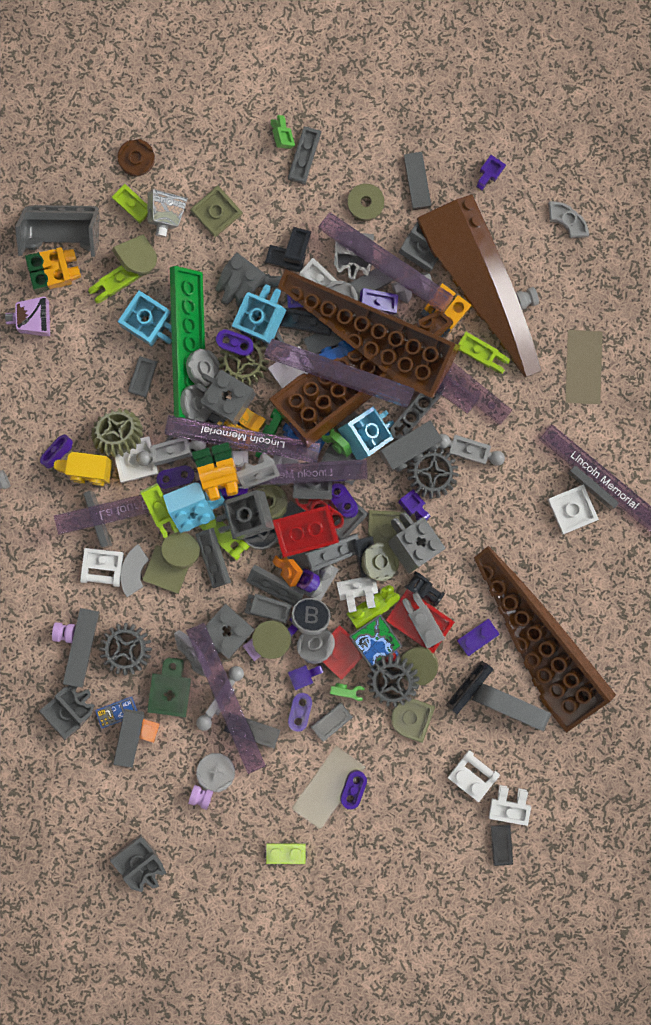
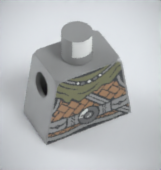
(165, 211)

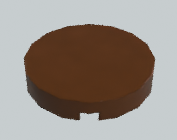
(139, 162)

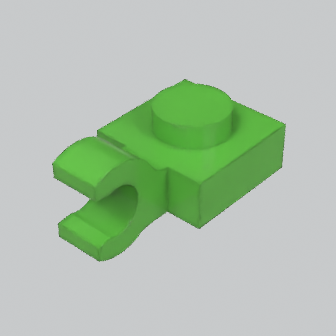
(282, 134)
(340, 445)
(341, 690)

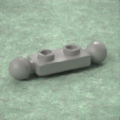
(471, 450)
(169, 451)
(204, 722)

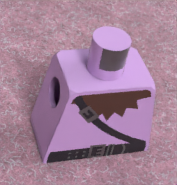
(31, 317)

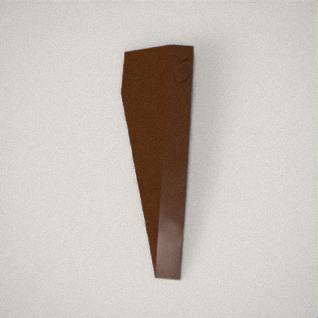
(467, 251)
(395, 346)
(317, 404)
(557, 666)

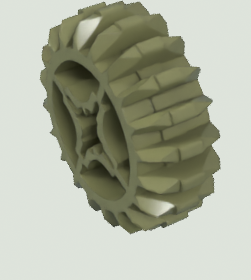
(251, 363)
(125, 425)

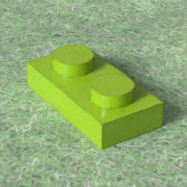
(131, 203)
(286, 853)

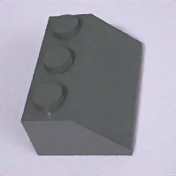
(411, 447)

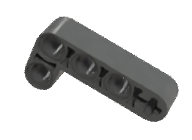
(416, 410)
(512, 706)

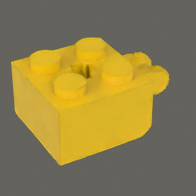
(86, 467)

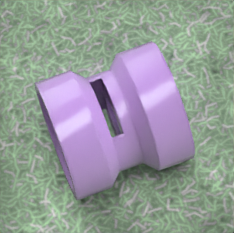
(63, 632)
(200, 797)

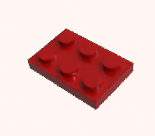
(306, 531)
(400, 620)

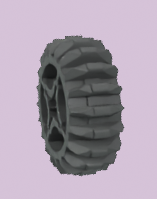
(441, 473)
(116, 635)
(398, 686)

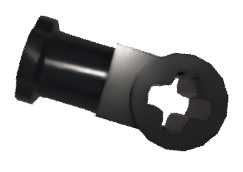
(423, 588)

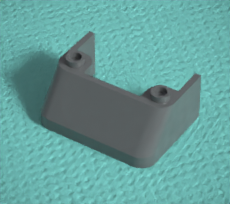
(58, 224)

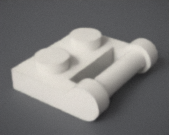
(104, 561)
(469, 781)

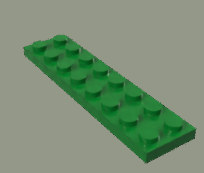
(186, 326)

